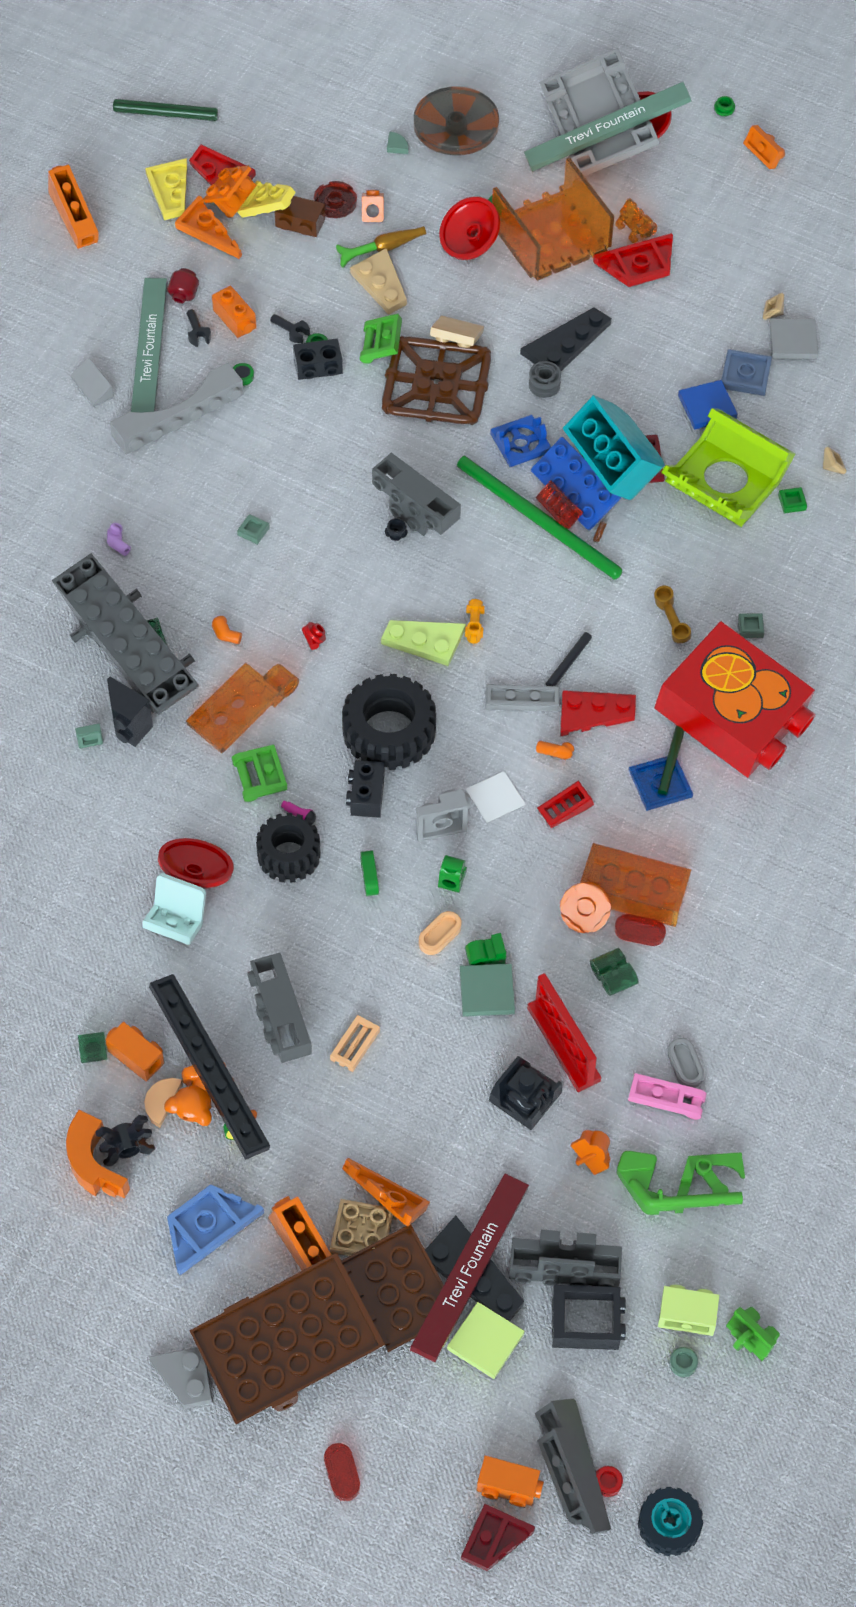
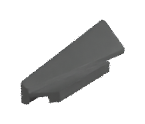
(571, 1465)

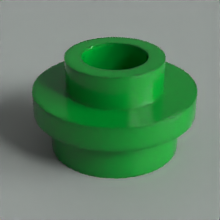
(724, 106)

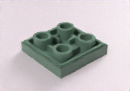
(487, 990)

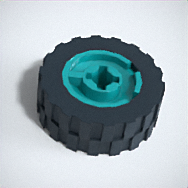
(664, 1536)

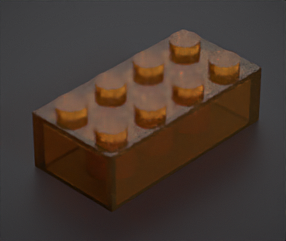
(638, 883)

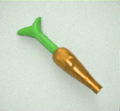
(388, 240)

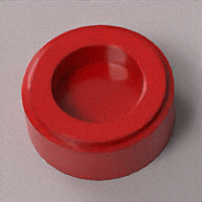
(609, 1480)

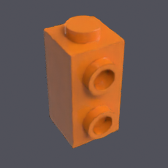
(234, 311)
(134, 1050)
(509, 1481)

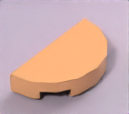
(157, 1097)

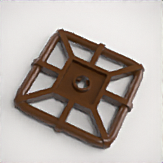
(446, 389)

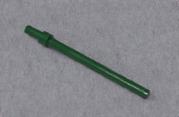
(671, 760)

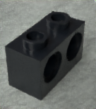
(317, 359)

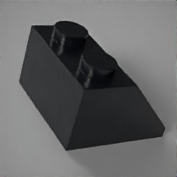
(130, 712)

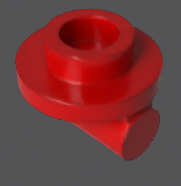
(314, 634)

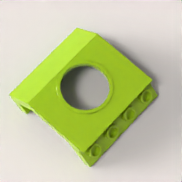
(737, 443)

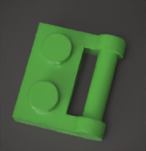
(386, 340)
(267, 769)

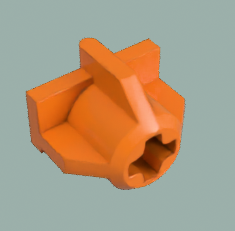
(592, 1150)

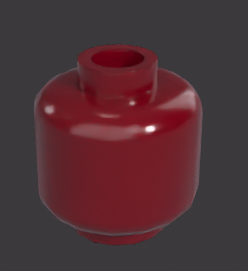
(183, 285)

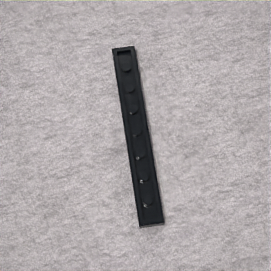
(209, 1066)

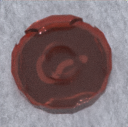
(338, 199)

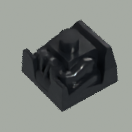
(524, 1093)

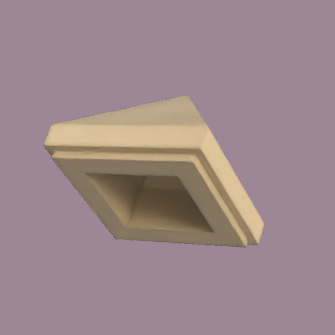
(774, 307)
(833, 461)

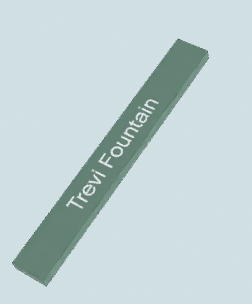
(607, 126)
(149, 345)

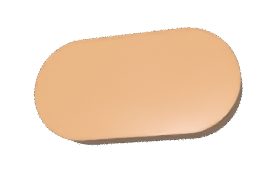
(439, 933)

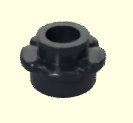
(396, 525)

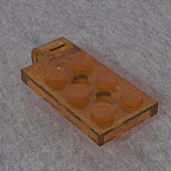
(248, 685)

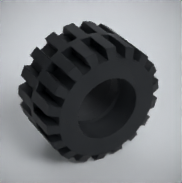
(284, 830)

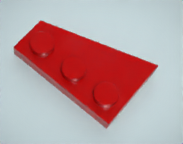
(211, 163)
(593, 709)

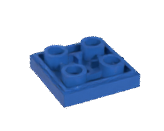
(702, 398)

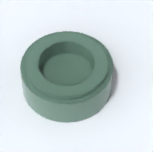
(683, 1362)

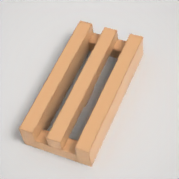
(344, 1061)

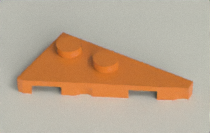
(203, 225)
(397, 1199)

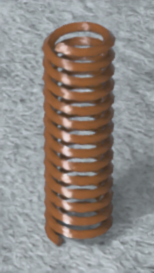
(603, 525)

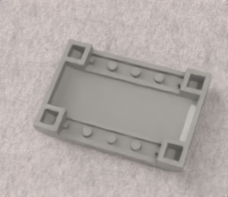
(591, 93)

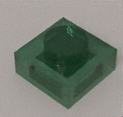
(92, 1047)

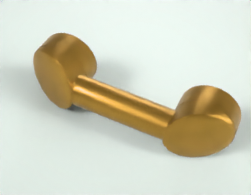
(664, 600)

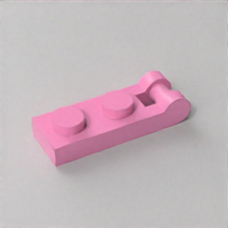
(667, 1096)

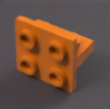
(230, 189)

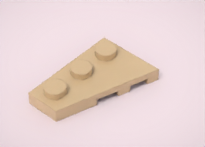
(380, 281)

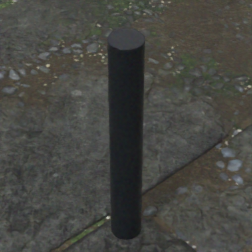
(569, 659)

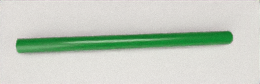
(540, 517)

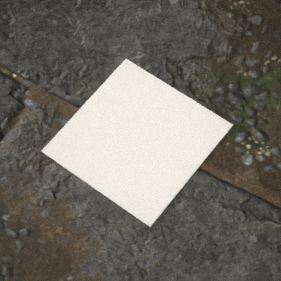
(495, 796)

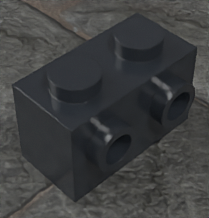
(367, 788)

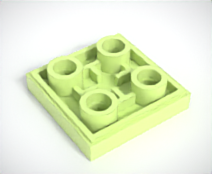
(485, 1340)

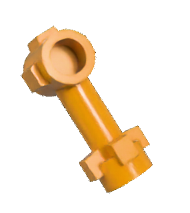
(474, 630)

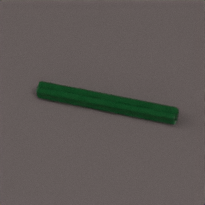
(165, 109)

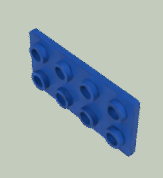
(577, 480)

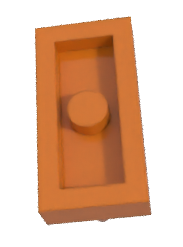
(764, 146)

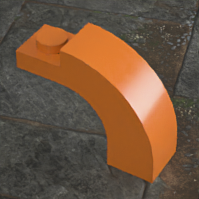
(80, 1148)

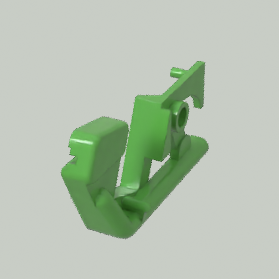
(637, 1169)

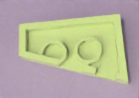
(424, 639)

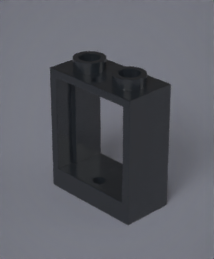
(584, 1340)

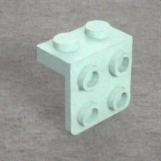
(176, 909)

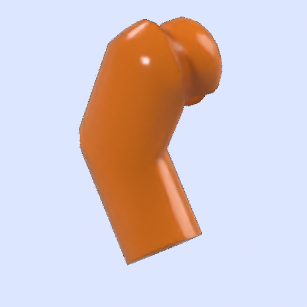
(223, 632)
(562, 752)

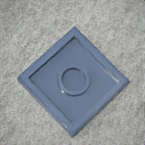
(746, 372)

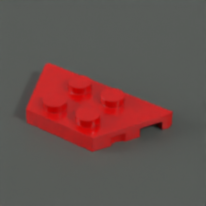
(638, 261)

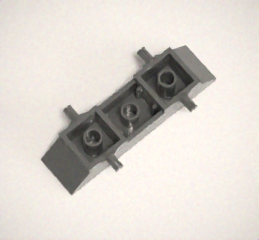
(124, 634)

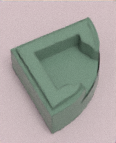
(397, 144)

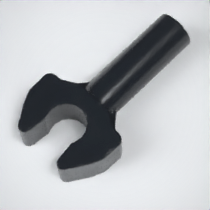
(293, 329)
(197, 331)

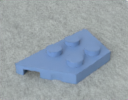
(207, 1223)

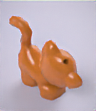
(192, 1102)

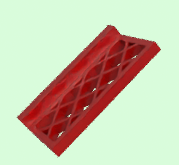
(563, 1036)

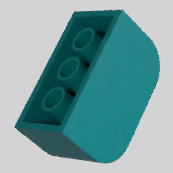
(614, 447)

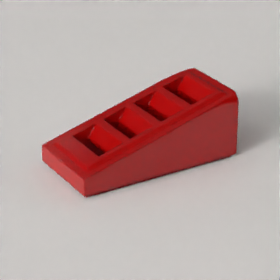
(577, 808)

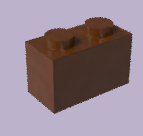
(301, 216)

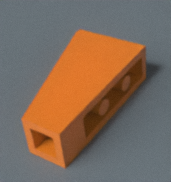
(71, 206)
(298, 1232)

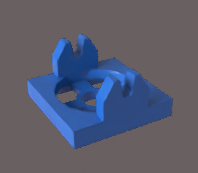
(505, 447)

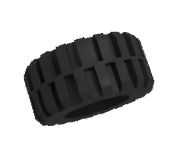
(384, 695)

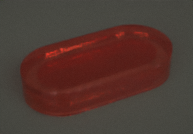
(640, 930)
(342, 1472)

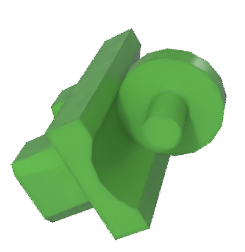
(750, 1334)

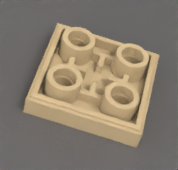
(455, 330)
(359, 1226)

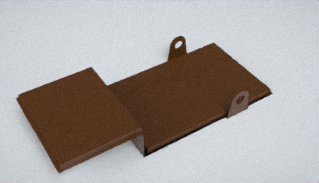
(318, 1323)

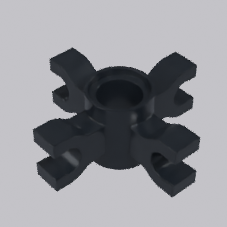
(125, 1140)

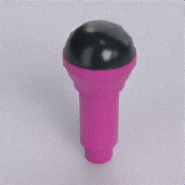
(292, 808)

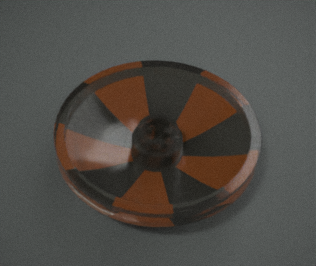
(456, 120)

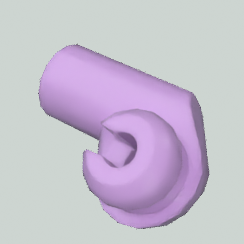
(114, 539)

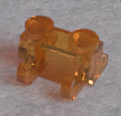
(636, 221)

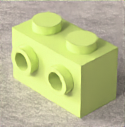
(688, 1310)

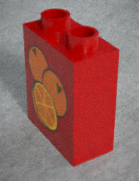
(736, 701)

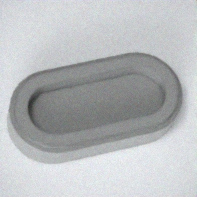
(685, 1062)

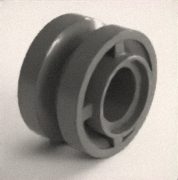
(544, 379)

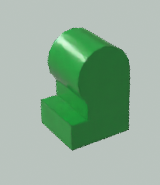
(453, 870)
(486, 951)

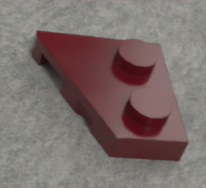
(494, 1537)

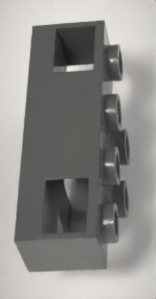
(415, 497)
(279, 1007)
(565, 1263)

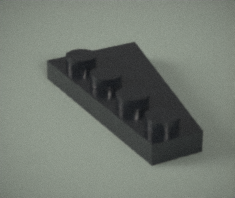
(568, 340)
(492, 1289)

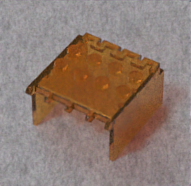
(556, 228)

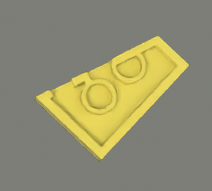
(169, 187)
(266, 199)

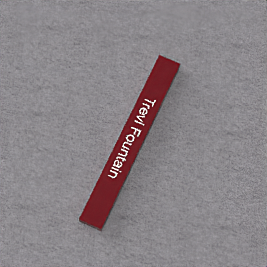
(469, 1268)

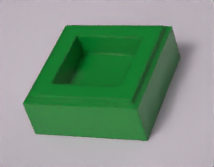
(792, 500)

